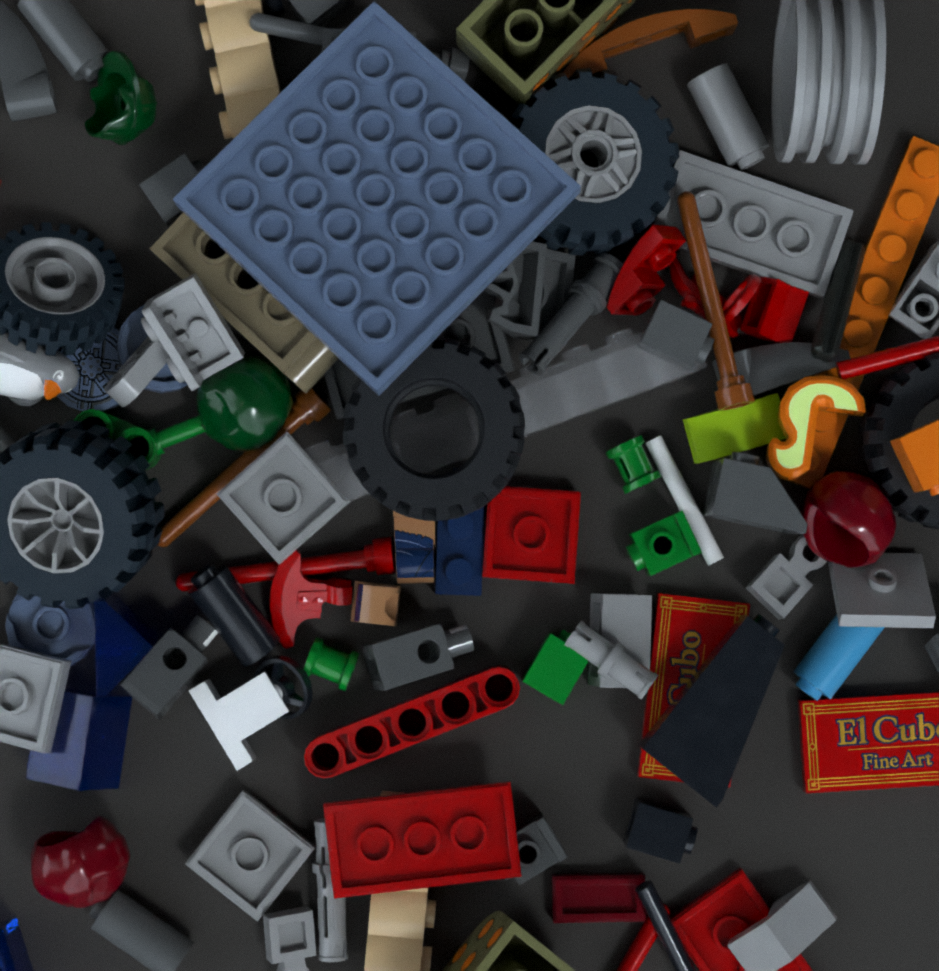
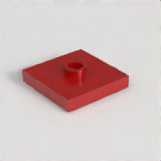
(532, 535)

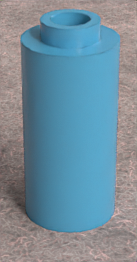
(833, 658)

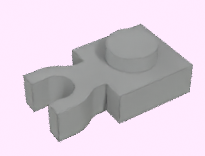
(783, 580)
(290, 938)

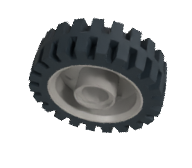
(57, 289)

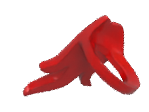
(731, 305)

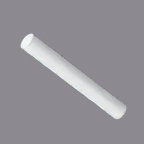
(684, 499)

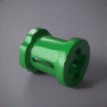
(633, 464)
(331, 663)

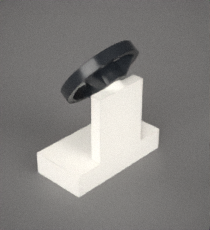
(252, 706)

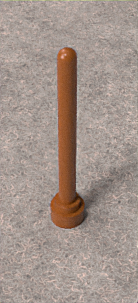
(732, 388)
(304, 410)

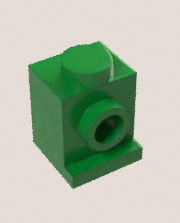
(682, 544)

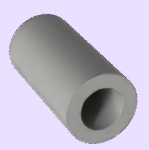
(728, 117)

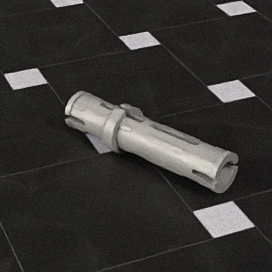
(330, 910)

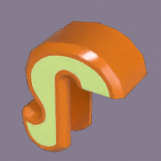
(798, 420)

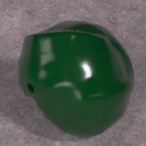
(245, 403)

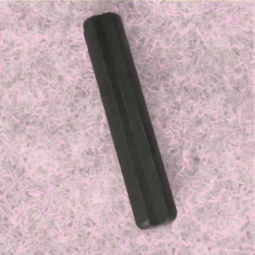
(838, 301)

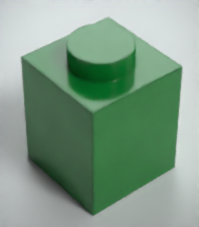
(555, 668)

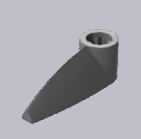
(23, 71)
(779, 365)

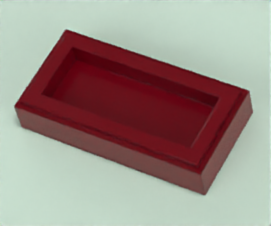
(597, 898)

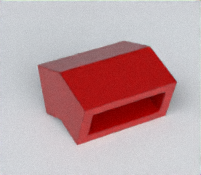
(774, 311)

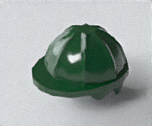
(122, 101)

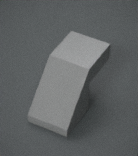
(786, 931)

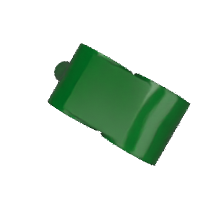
(157, 440)

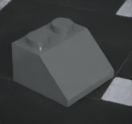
(750, 496)

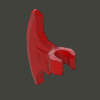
(300, 598)

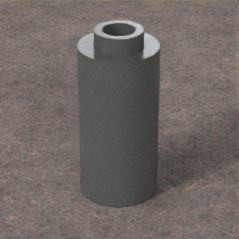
(66, 36)
(139, 933)

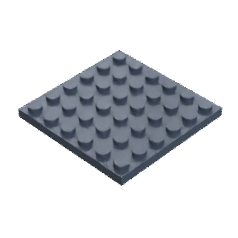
(377, 197)

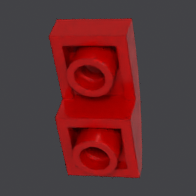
(638, 279)

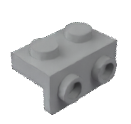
(190, 332)

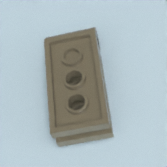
(250, 311)

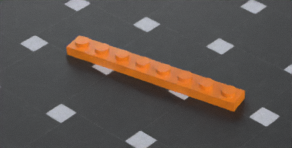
(880, 278)

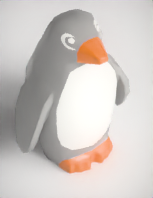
(32, 376)

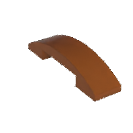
(698, 25)

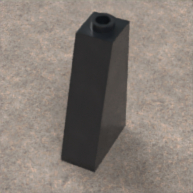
(715, 711)

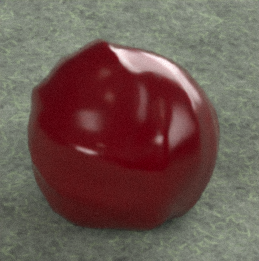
(848, 519)
(80, 866)

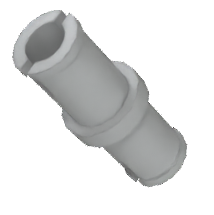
(611, 659)

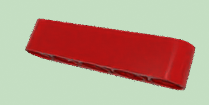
(395, 738)

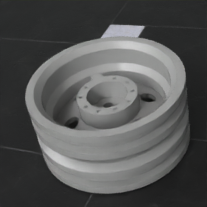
(828, 79)

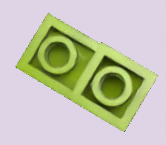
(733, 430)

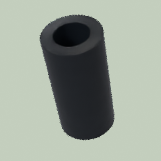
(233, 614)

